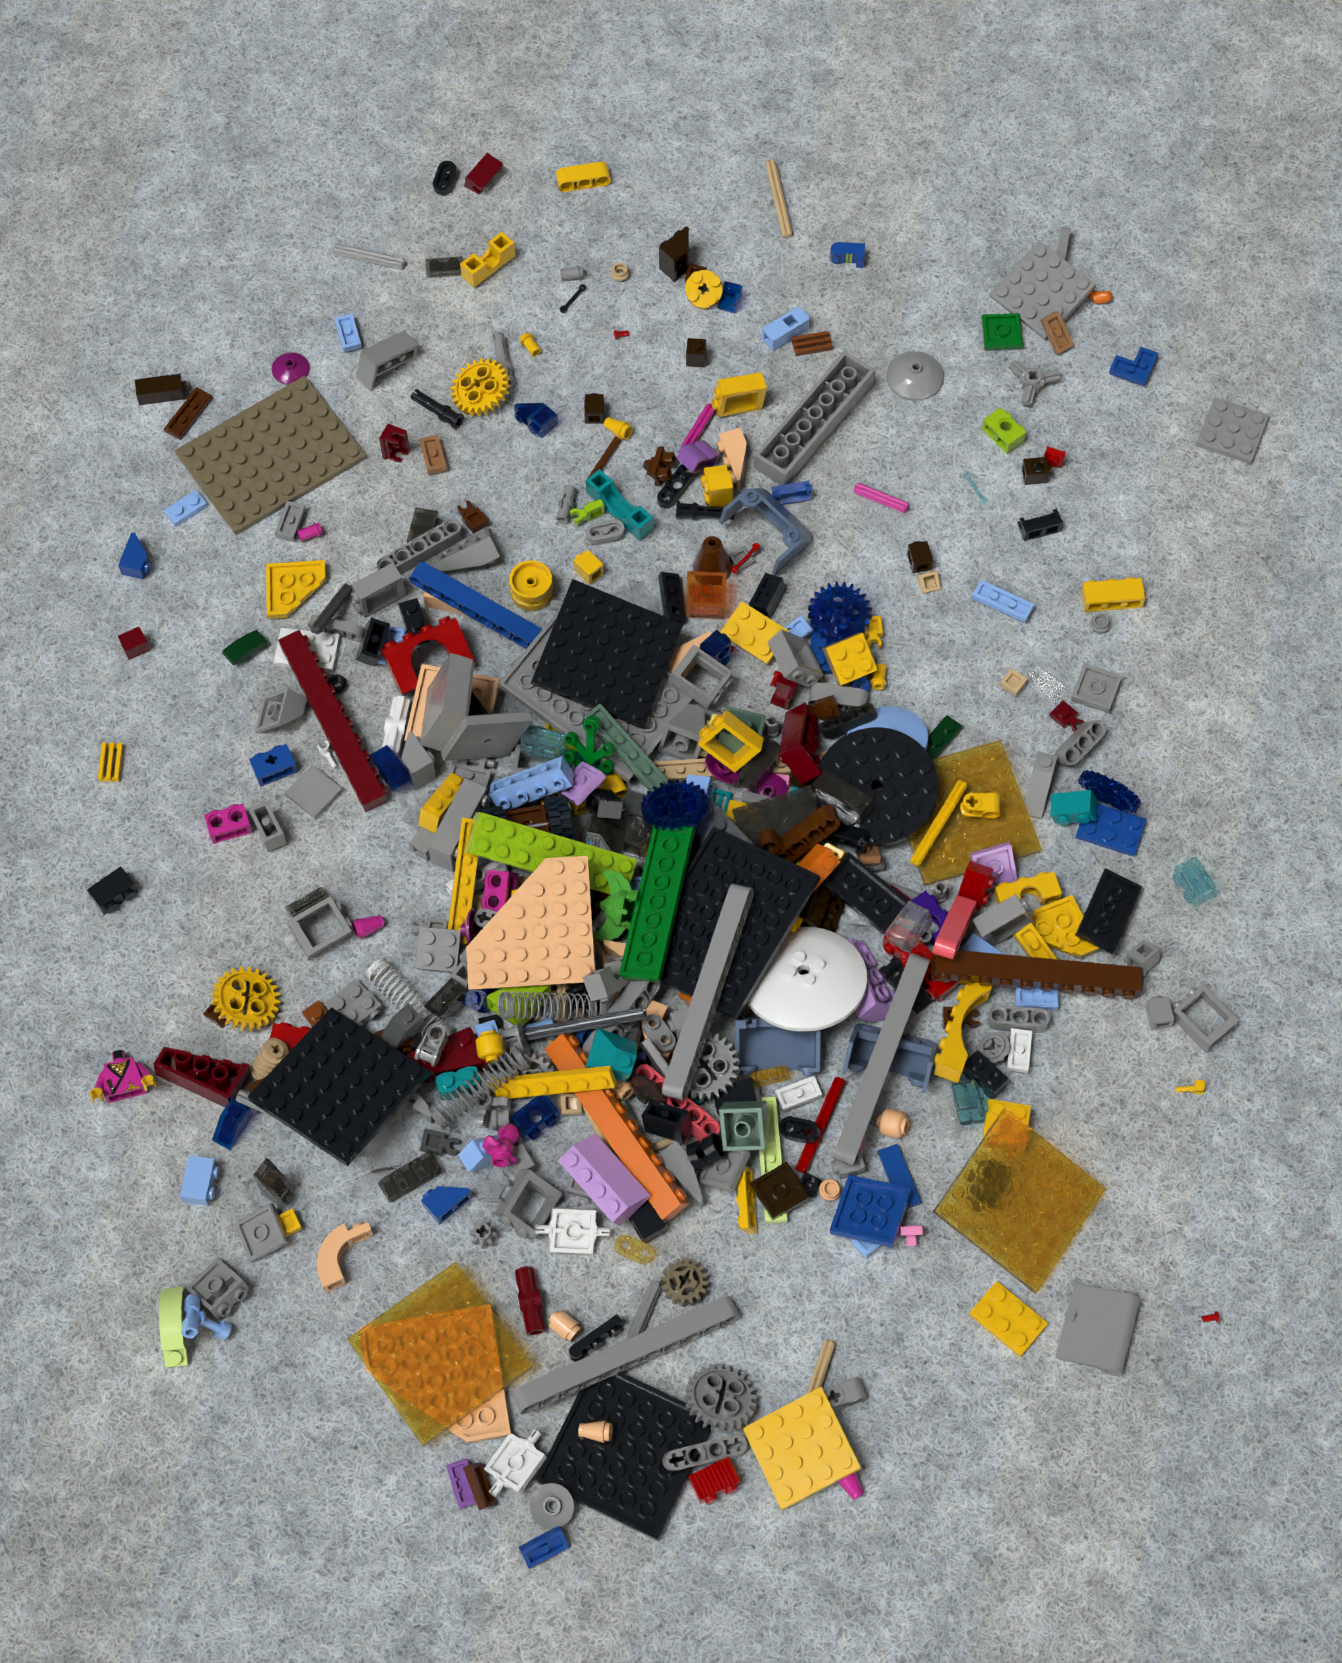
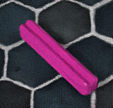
(699, 425)
(881, 497)

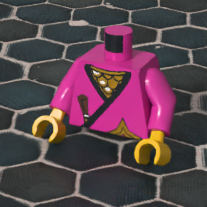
(122, 1079)

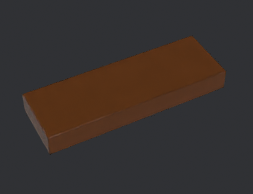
(188, 413)

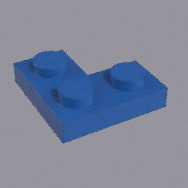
(1137, 370)

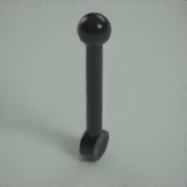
(563, 309)

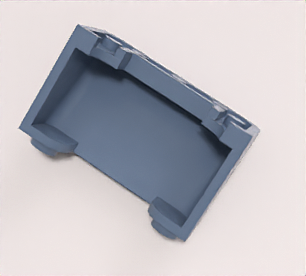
(768, 1046)

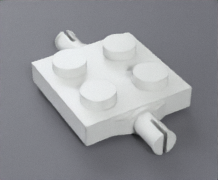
(572, 1230)
(515, 1463)

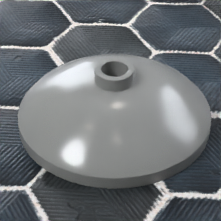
(911, 383)

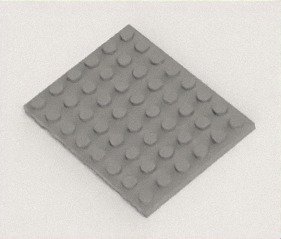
(569, 715)

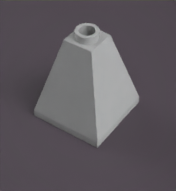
(682, 733)

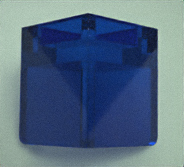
(730, 297)

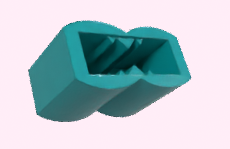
(449, 1081)

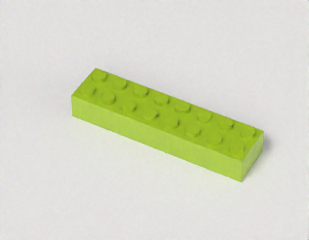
(528, 847)

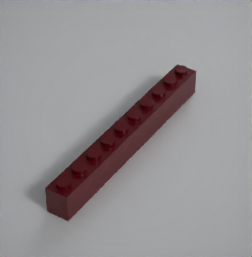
(332, 720)

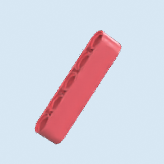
(954, 927)
(703, 1119)

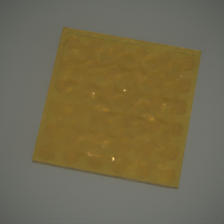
(984, 771)
(1019, 1200)
(439, 1354)

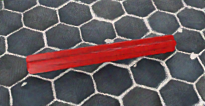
(821, 1121)

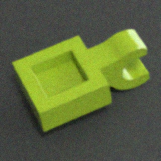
(590, 511)

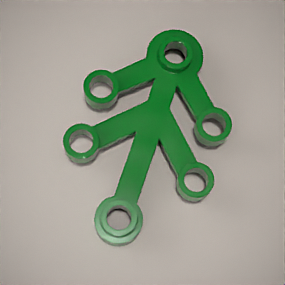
(588, 753)

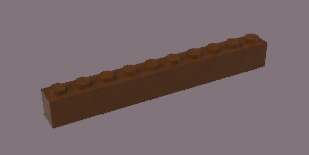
(1038, 973)

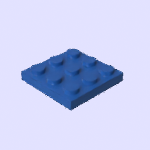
(870, 1211)

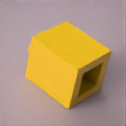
(588, 566)

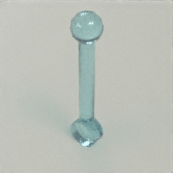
(967, 476)

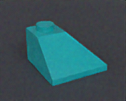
(613, 1051)

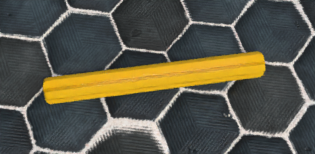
(938, 823)

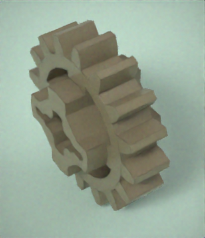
(690, 1287)

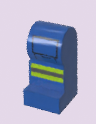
(847, 253)

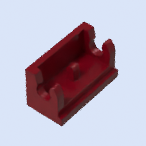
(482, 173)
(394, 441)

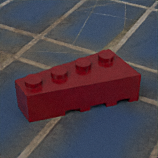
(800, 743)
(458, 1053)
(202, 1074)

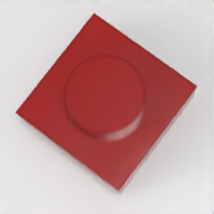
(1055, 457)

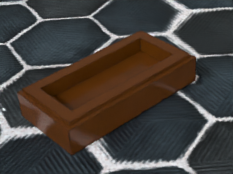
(479, 1486)

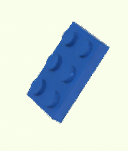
(1113, 830)

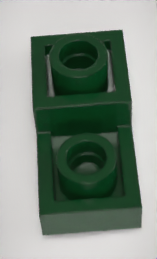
(242, 648)

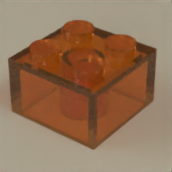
(705, 594)

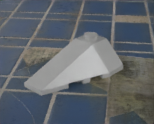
(475, 551)

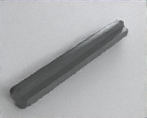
(331, 609)

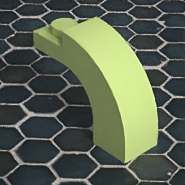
(170, 1324)

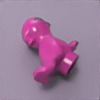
(502, 1148)

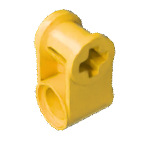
(982, 804)

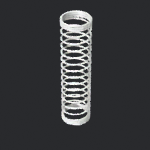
(373, 978)

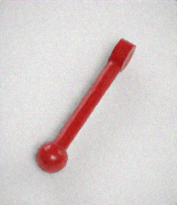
(755, 547)

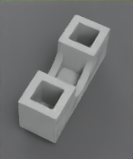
(605, 981)

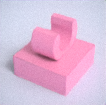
(910, 1232)

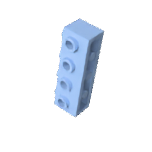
(532, 784)

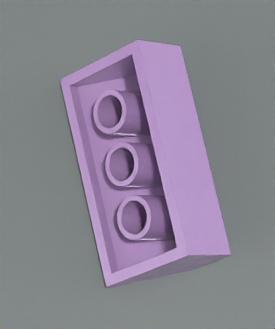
(604, 1178)

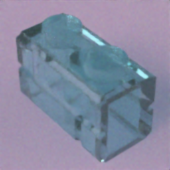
(543, 743)
(1194, 881)
(969, 1102)

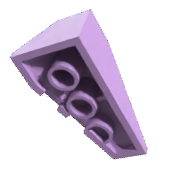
(877, 995)

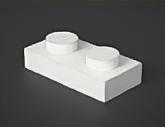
(1019, 1051)
(798, 1093)

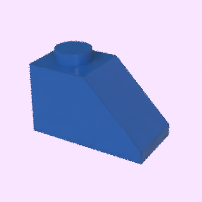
(134, 559)
(444, 1201)

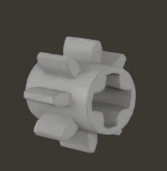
(487, 1237)

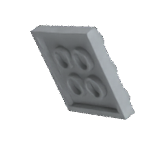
(1232, 430)

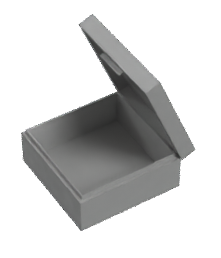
(454, 732)

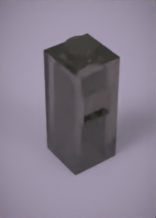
(760, 766)

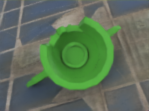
(617, 906)

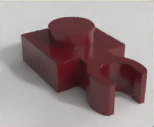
(1065, 716)

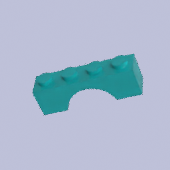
(634, 518)

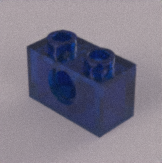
(539, 1106)

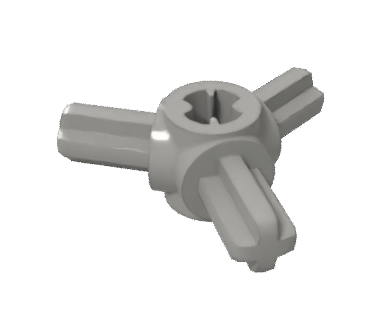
(1032, 380)

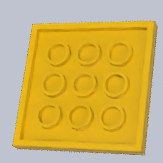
(802, 1448)

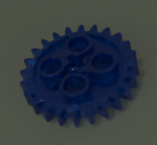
(851, 600)
(1110, 791)
(674, 805)

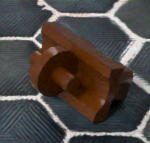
(657, 465)

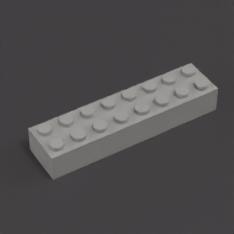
(814, 418)

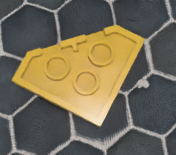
(291, 584)
(1058, 926)

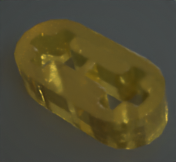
(771, 1075)
(635, 1245)

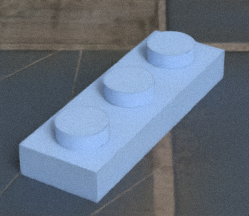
(1003, 601)

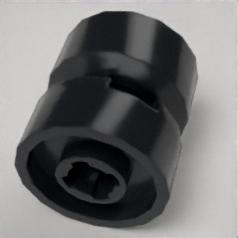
(706, 1151)

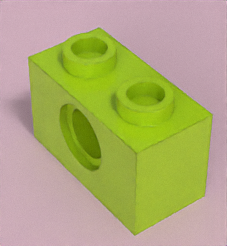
(1006, 440)

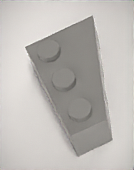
(384, 357)

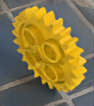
(473, 385)
(226, 995)

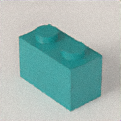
(1073, 807)

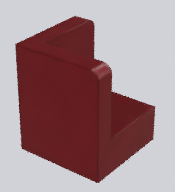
(134, 643)
(784, 693)

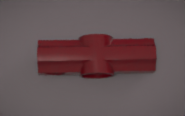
(529, 1300)

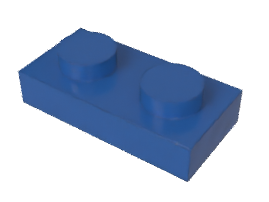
(543, 1547)

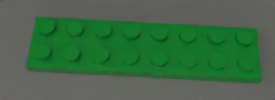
(656, 904)

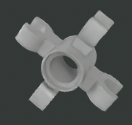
(493, 1102)

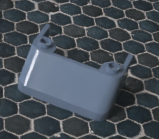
(794, 533)
(912, 1058)

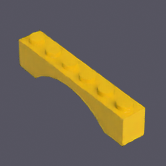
(953, 1055)

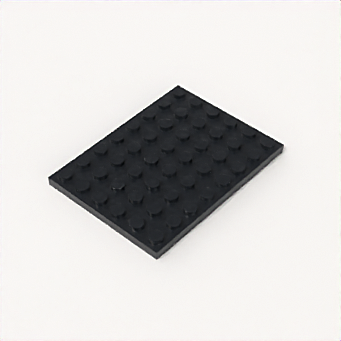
(777, 901)

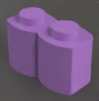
(698, 456)

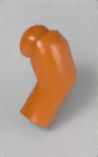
(1100, 296)

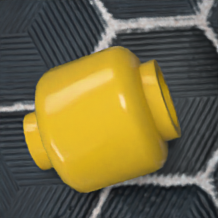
(490, 1046)

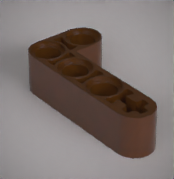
(802, 836)

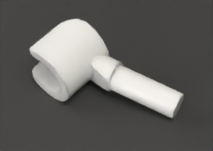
(327, 753)

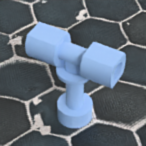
(196, 1318)

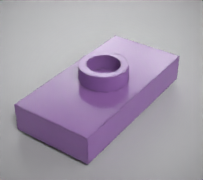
(460, 1484)

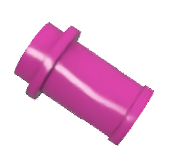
(310, 531)

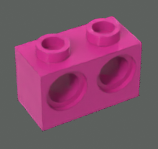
(229, 828)
(495, 891)

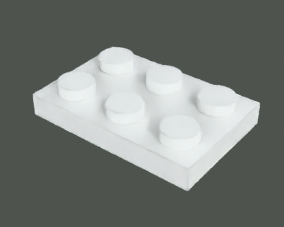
(323, 644)

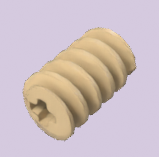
(268, 1058)

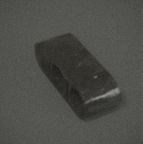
(410, 1176)

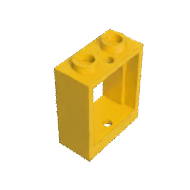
(735, 386)
(727, 720)

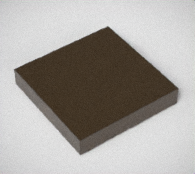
(779, 1190)

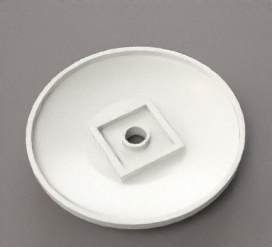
(815, 999)

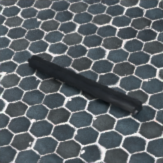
(585, 1023)

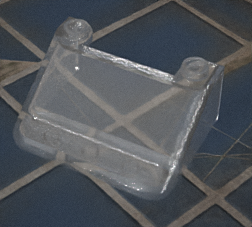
(385, 1153)

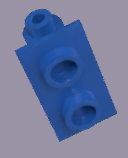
(792, 492)

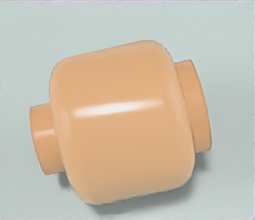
(893, 1123)

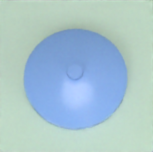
(899, 720)

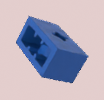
(283, 765)

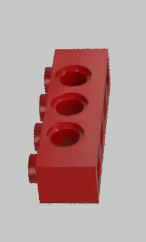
(935, 989)

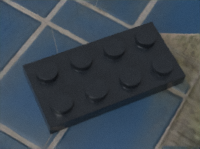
(865, 892)
(1108, 911)

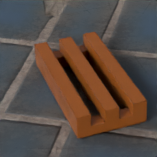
(811, 340)

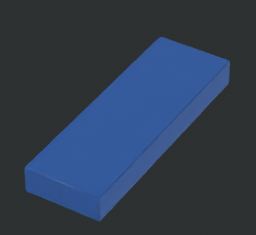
(897, 1171)

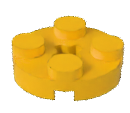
(699, 279)

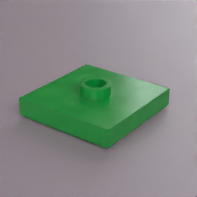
(1001, 331)

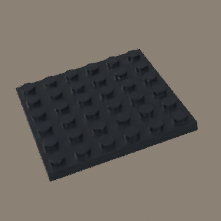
(607, 653)
(339, 1086)
(625, 1474)

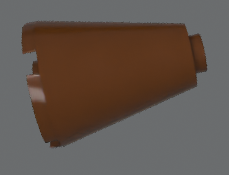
(712, 557)

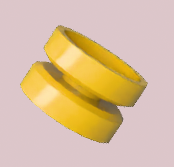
(531, 585)

